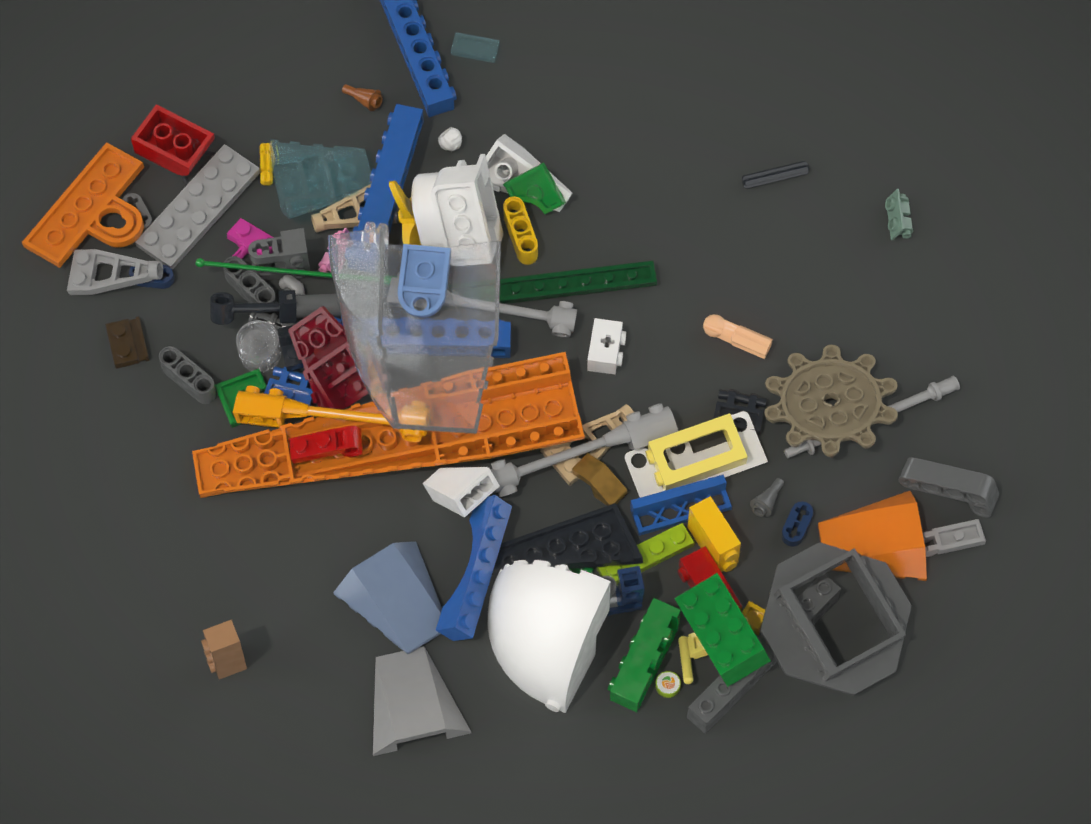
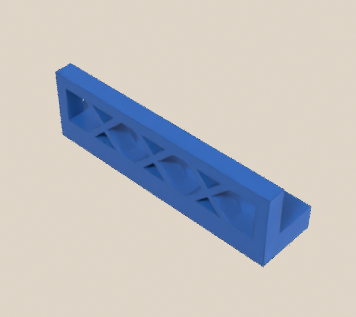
(673, 499)

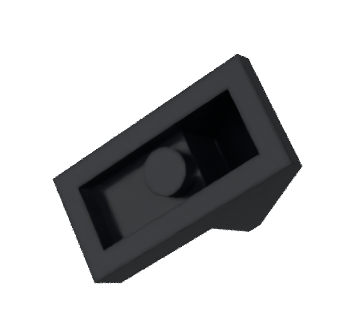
(288, 350)

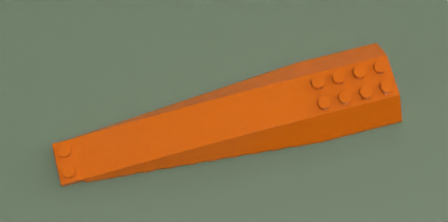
(523, 409)

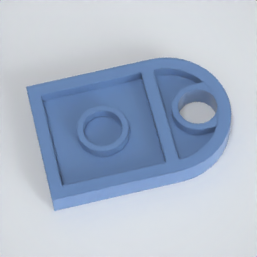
(423, 276)

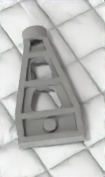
(85, 266)

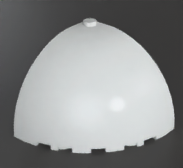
(546, 627)

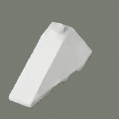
(509, 160)

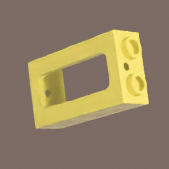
(700, 470)

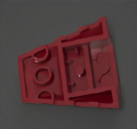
(327, 360)

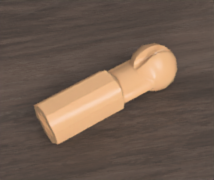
(737, 335)

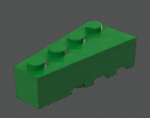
(645, 655)

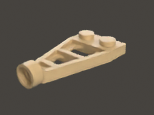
(331, 213)
(565, 468)

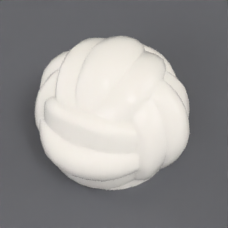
(450, 139)

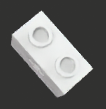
(606, 334)

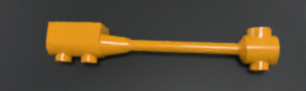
(273, 409)

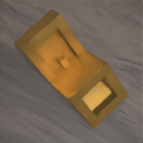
(601, 479)

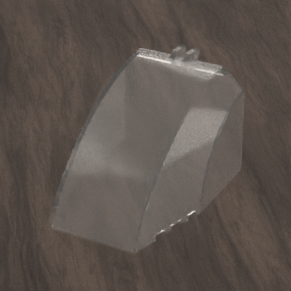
(417, 368)

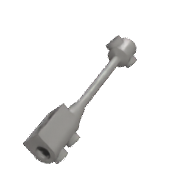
(559, 318)
(635, 431)

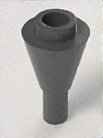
(763, 503)

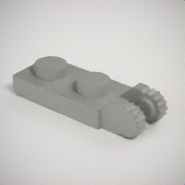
(954, 537)

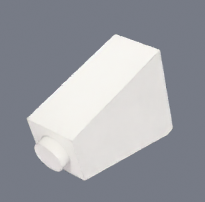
(461, 487)

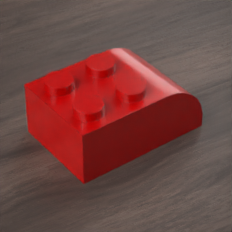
(171, 141)

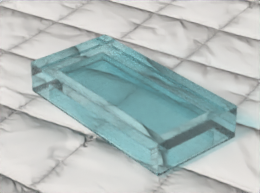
(475, 47)

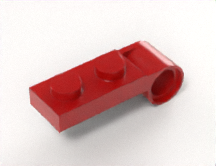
(326, 443)

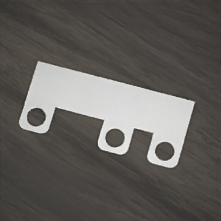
(644, 477)

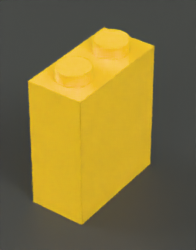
(715, 533)

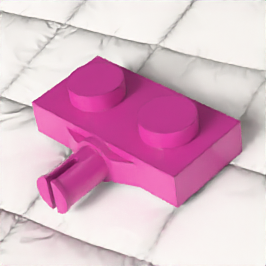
(243, 235)

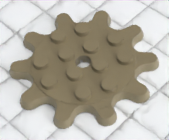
(814, 382)

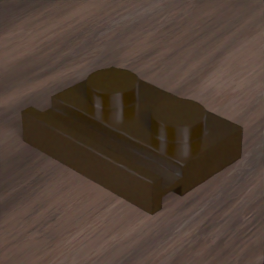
(127, 342)

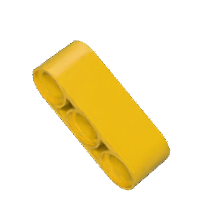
(523, 239)

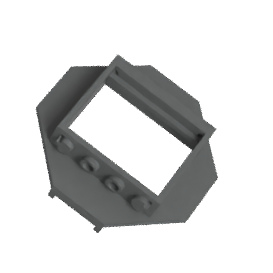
(796, 640)

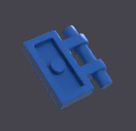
(299, 393)

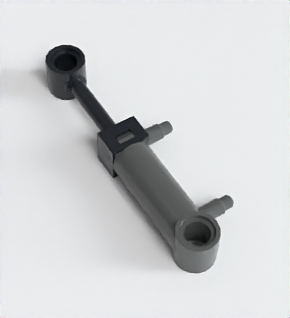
(289, 306)

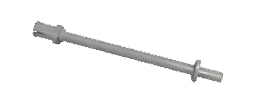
(934, 391)

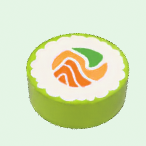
(668, 684)

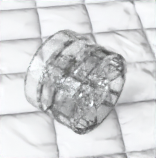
(258, 346)

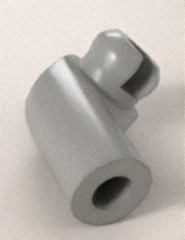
(292, 283)

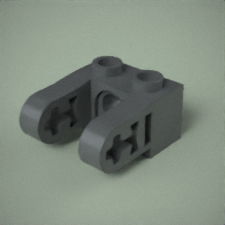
(288, 253)

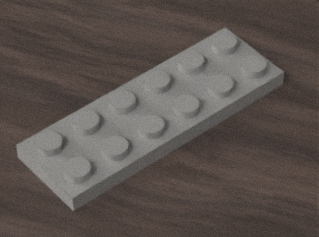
(198, 207)

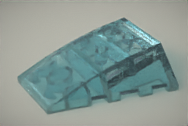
(316, 175)

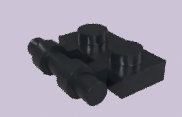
(752, 400)

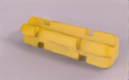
(266, 168)

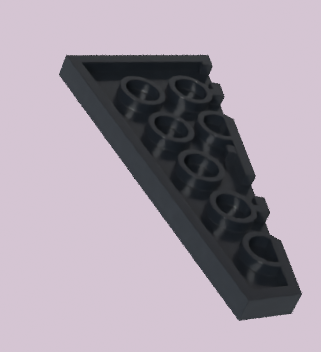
(580, 542)

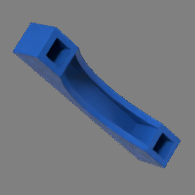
(464, 607)

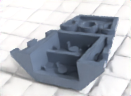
(394, 595)

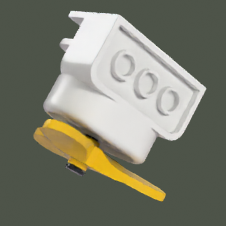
(449, 207)

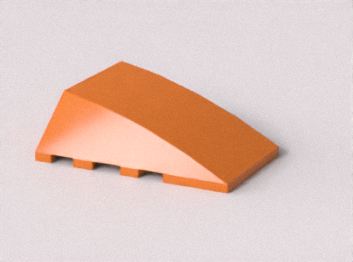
(884, 532)

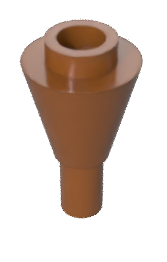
(367, 97)

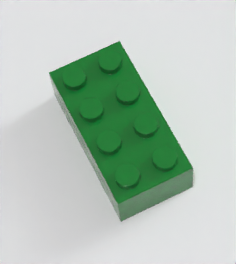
(722, 630)

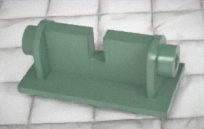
(896, 207)

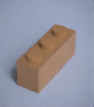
(223, 650)

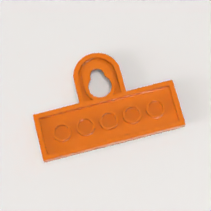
(83, 206)

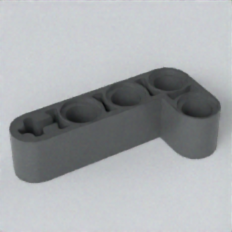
(951, 482)

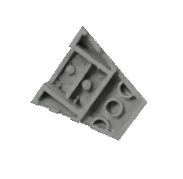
(411, 701)

